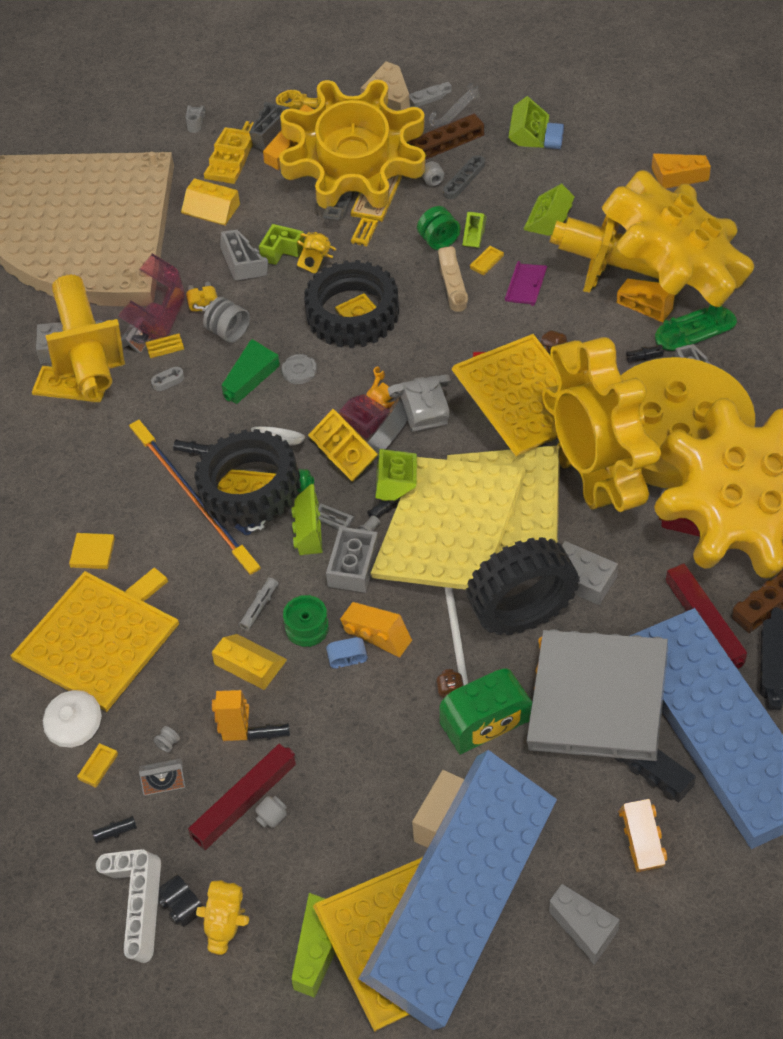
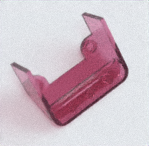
(156, 318)

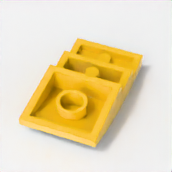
(229, 155)
(343, 445)

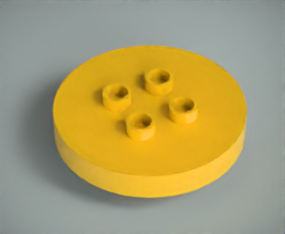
(678, 400)

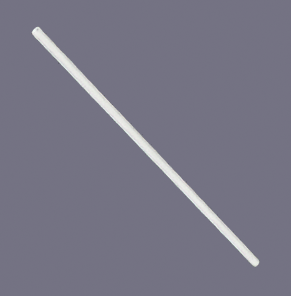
(456, 634)

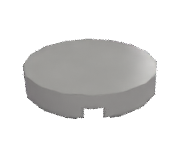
(297, 374)

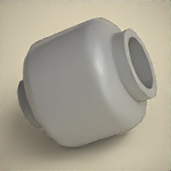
(433, 174)
(271, 812)

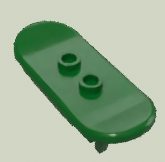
(695, 327)

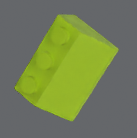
(528, 124)
(548, 209)
(395, 474)
(307, 522)

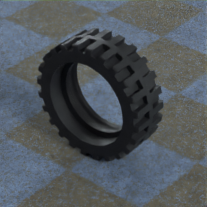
(351, 329)
(255, 505)
(510, 569)

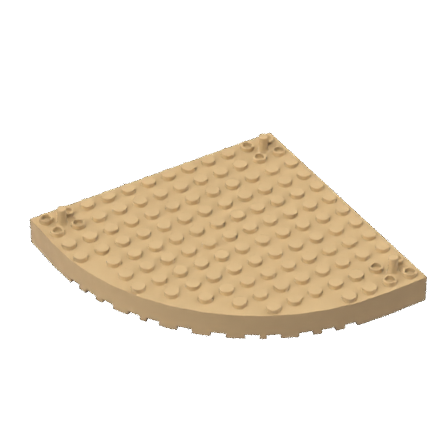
(85, 219)

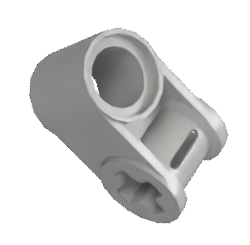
(195, 118)

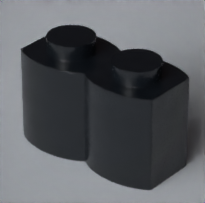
(179, 900)

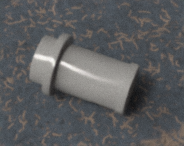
(371, 524)

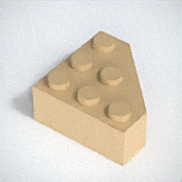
(397, 91)

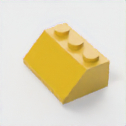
(210, 201)
(247, 660)

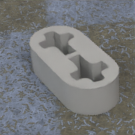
(167, 378)

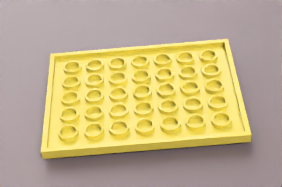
(538, 498)
(448, 522)

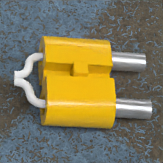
(197, 299)

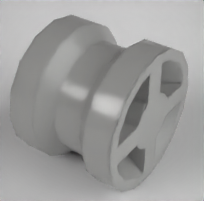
(166, 739)

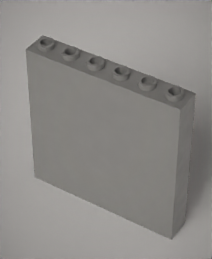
(598, 695)

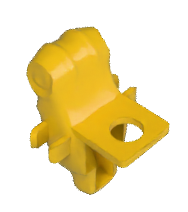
(314, 246)
(222, 915)

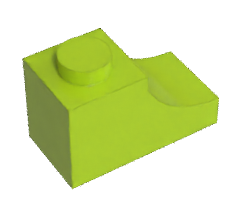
(474, 229)

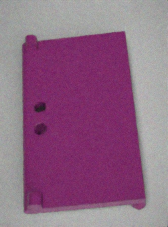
(525, 283)

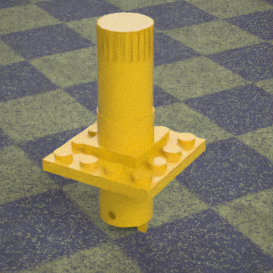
(598, 245)
(83, 346)

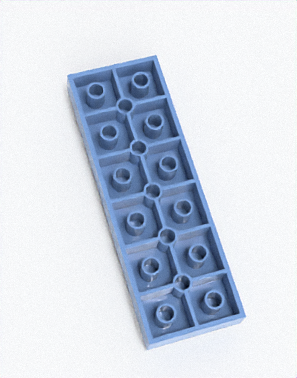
(723, 727)
(458, 891)

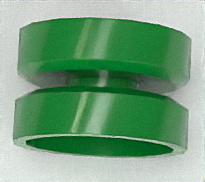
(438, 227)
(306, 620)

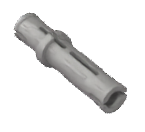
(262, 597)

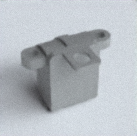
(423, 401)

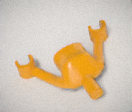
(380, 393)

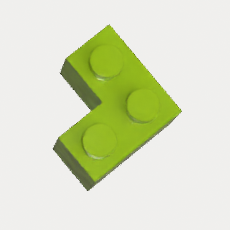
(280, 241)

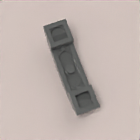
(341, 208)
(389, 427)

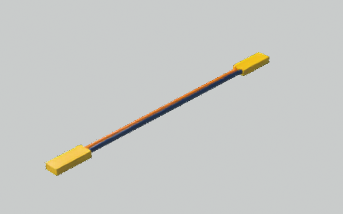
(239, 552)

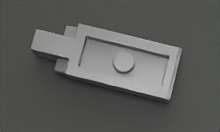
(429, 94)

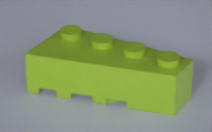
(313, 952)

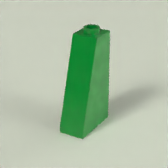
(249, 371)

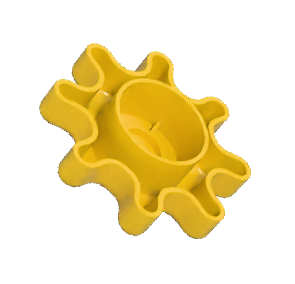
(352, 143)
(678, 238)
(600, 424)
(730, 487)

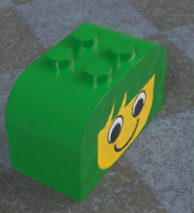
(484, 710)

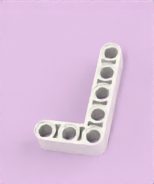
(143, 897)

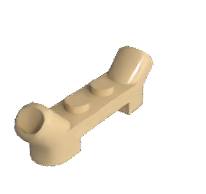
(452, 278)

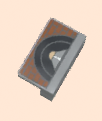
(135, 338)
(162, 777)

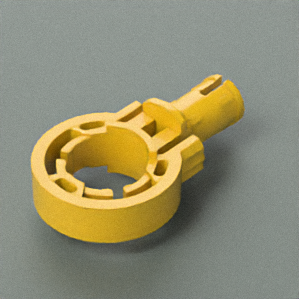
(298, 100)

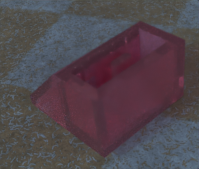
(364, 414)

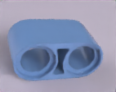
(553, 135)
(346, 652)

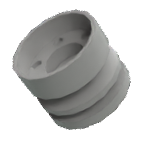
(226, 319)

